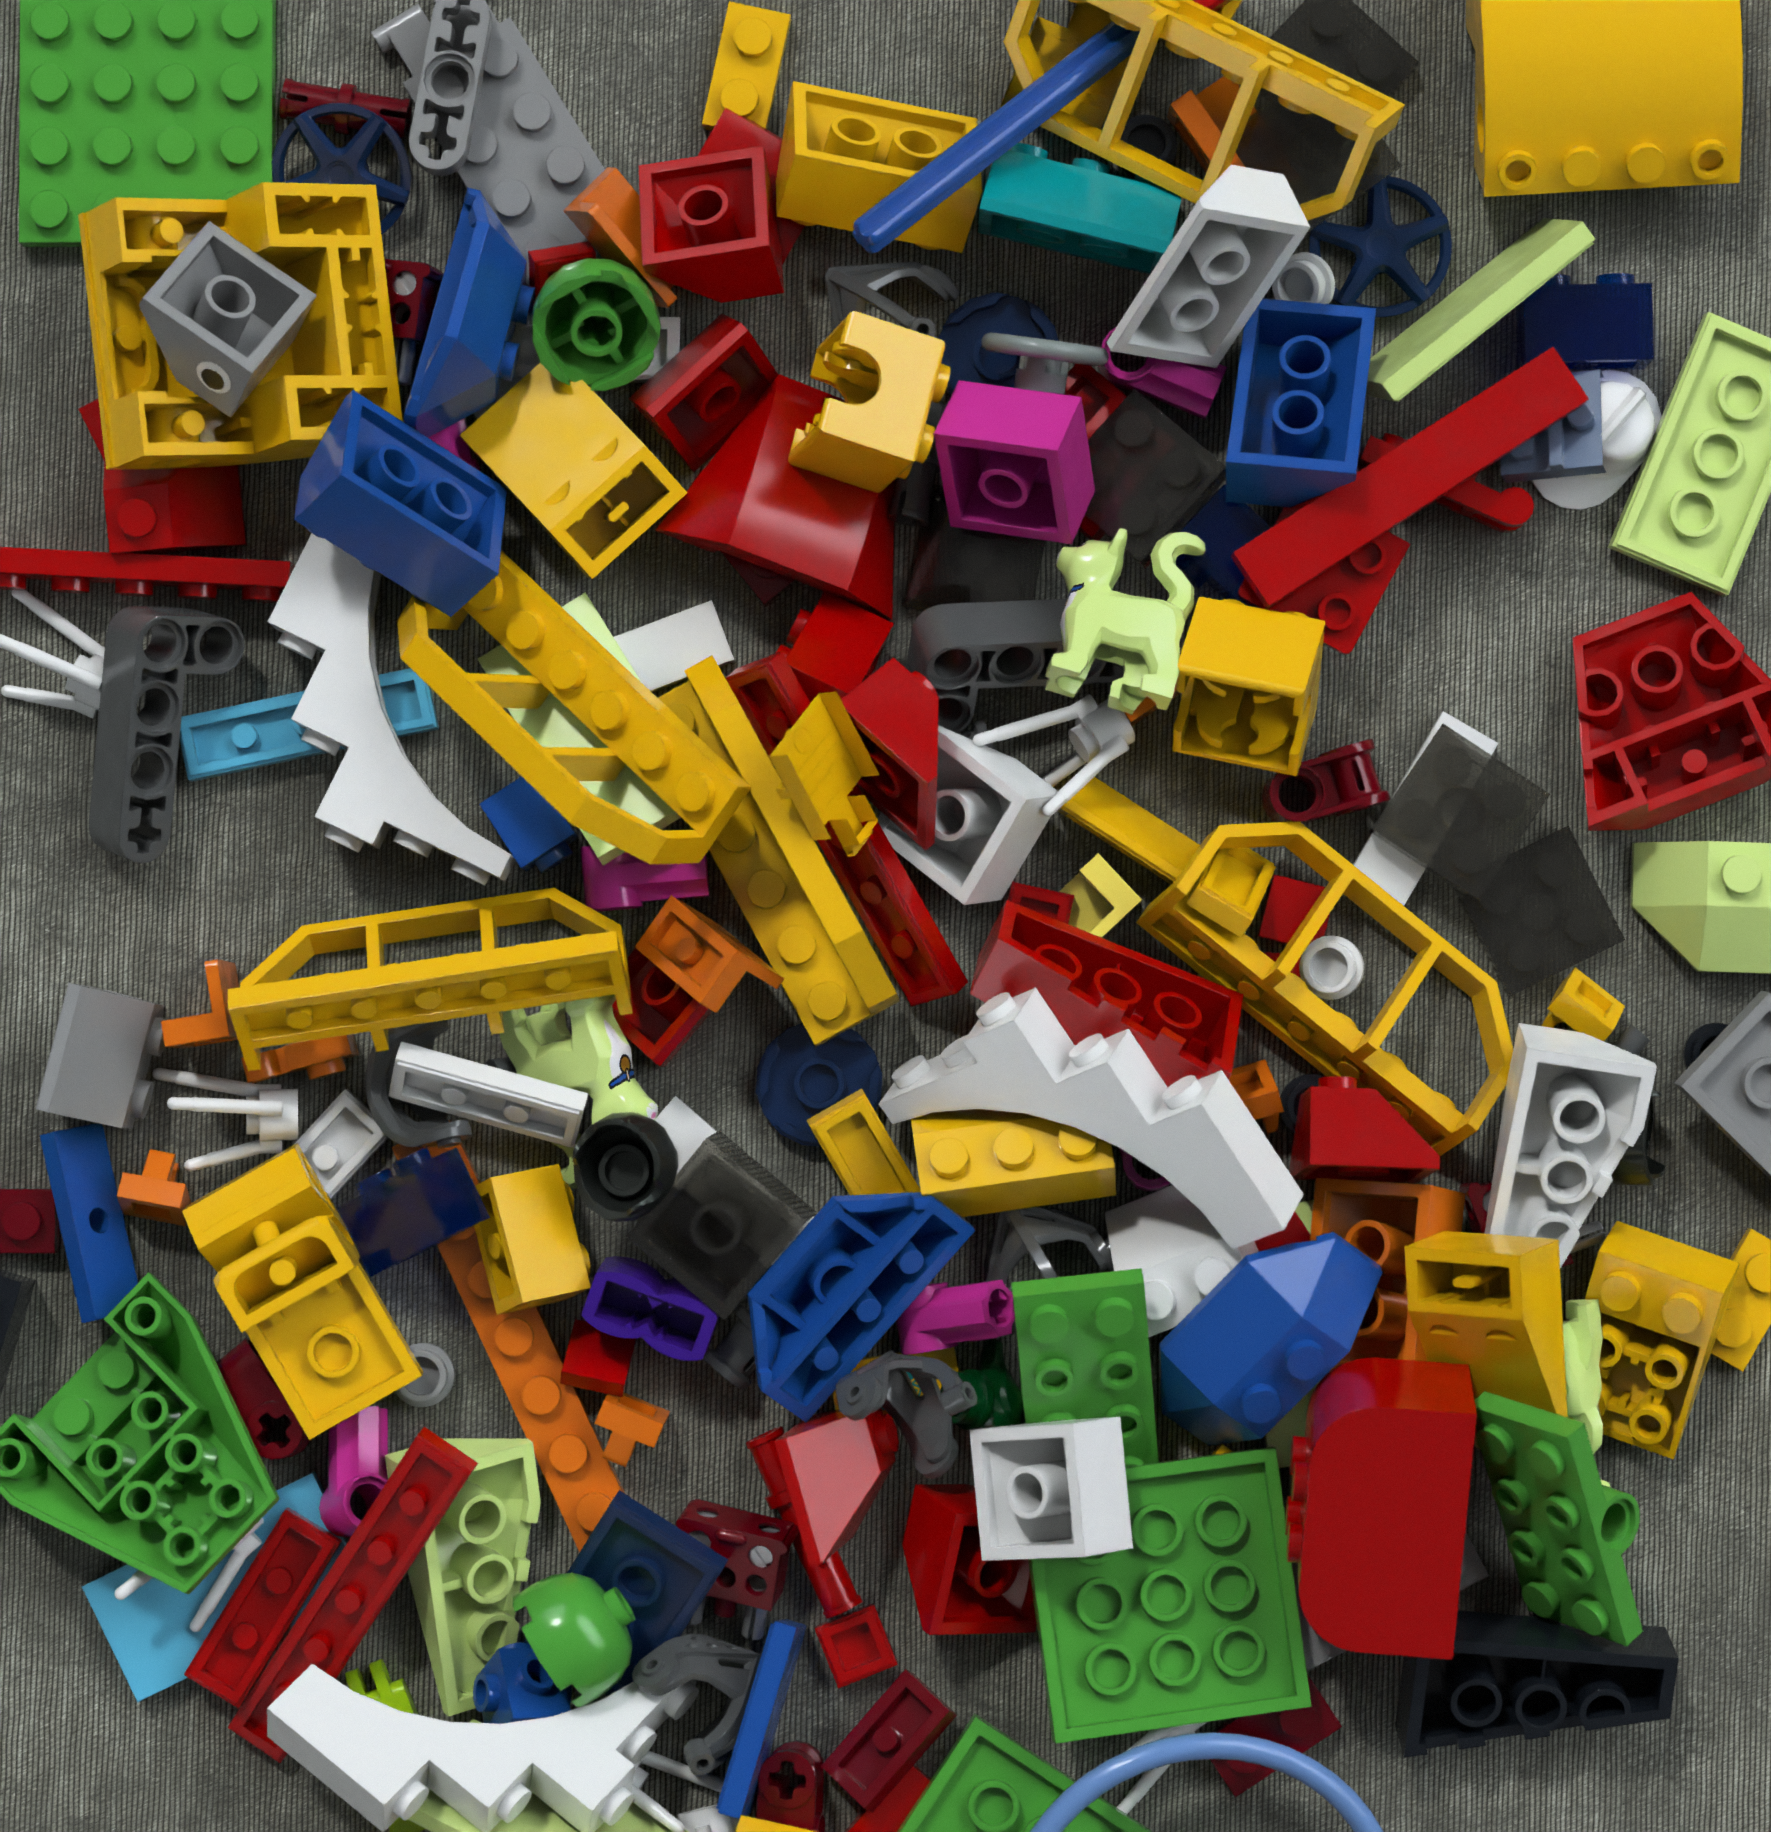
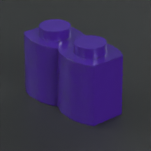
(638, 1302)

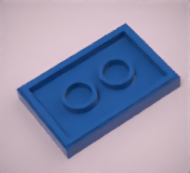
(761, 1717)

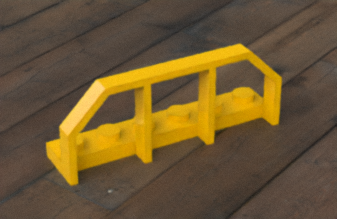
(1245, 60)
(600, 694)
(765, 883)
(283, 1011)
(1305, 1021)

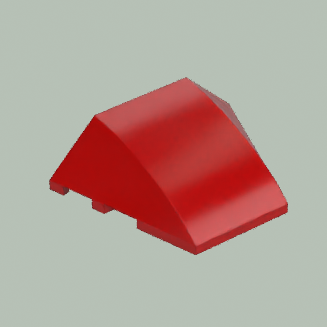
(787, 516)
(1668, 715)

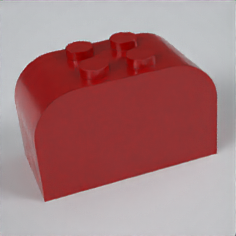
(1383, 1505)

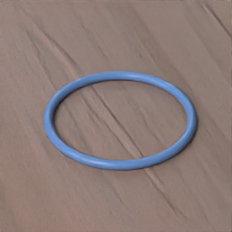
(1201, 1747)

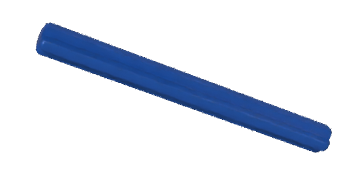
(993, 137)

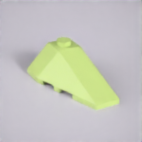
(475, 1564)

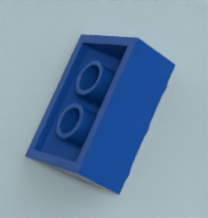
(1298, 402)
(403, 505)

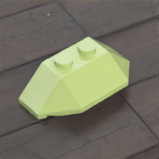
(1707, 901)

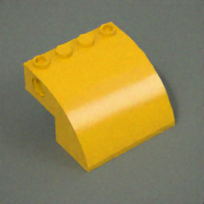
(1606, 94)
(313, 233)

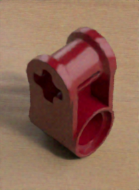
(1336, 783)
(259, 1400)
(789, 1805)

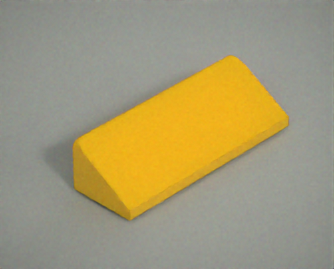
(1131, 830)

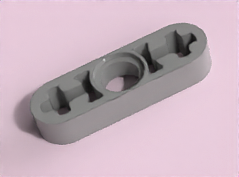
(426, 125)

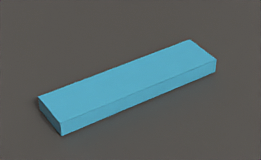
(265, 734)

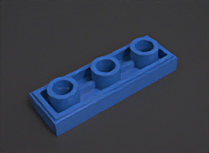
(89, 1218)

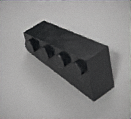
(1531, 1679)

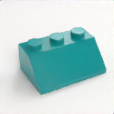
(1077, 209)

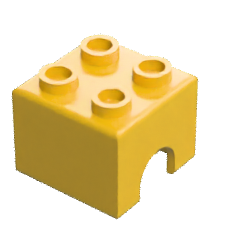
(887, 390)
(1248, 685)

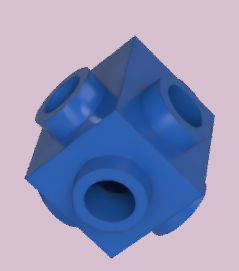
(517, 1688)

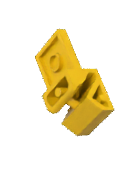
(301, 1291)

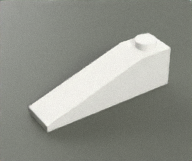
(1563, 1131)

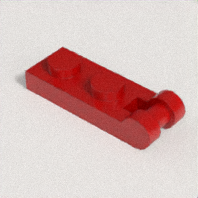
(1497, 510)

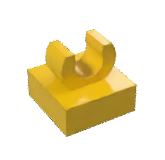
(1584, 1007)

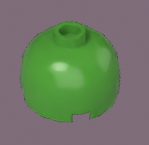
(595, 324)
(578, 1632)

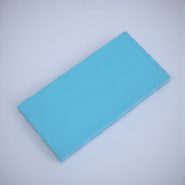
(152, 1624)

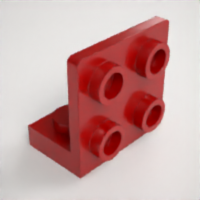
(1344, 593)

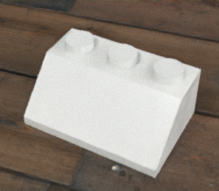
(1214, 270)

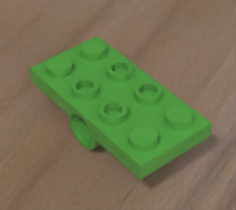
(1088, 1354)
(1560, 1518)

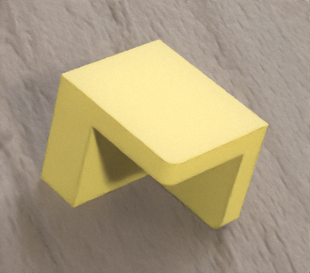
(1099, 897)

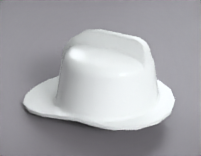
(1628, 425)

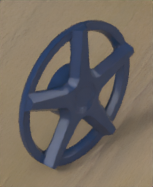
(347, 163)
(1382, 247)

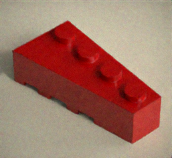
(1106, 988)

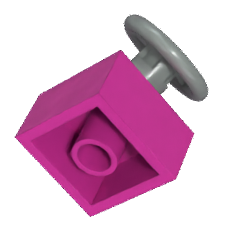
(1019, 453)

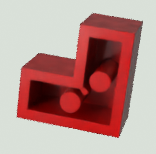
(834, 646)

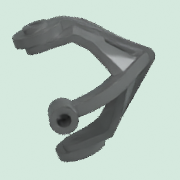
(857, 285)
(399, 1127)
(1027, 1229)
(922, 1419)
(710, 1661)

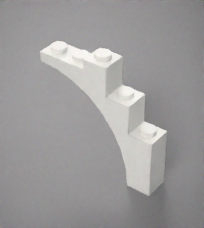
(332, 610)
(1108, 1087)
(484, 1771)

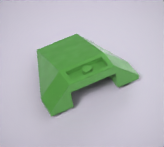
(142, 1448)

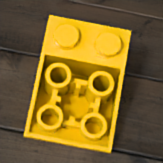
(573, 467)
(1494, 1308)
(1658, 1331)

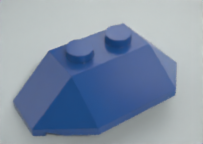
(471, 322)
(845, 1289)
(1264, 1338)

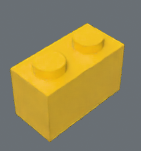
(531, 1240)

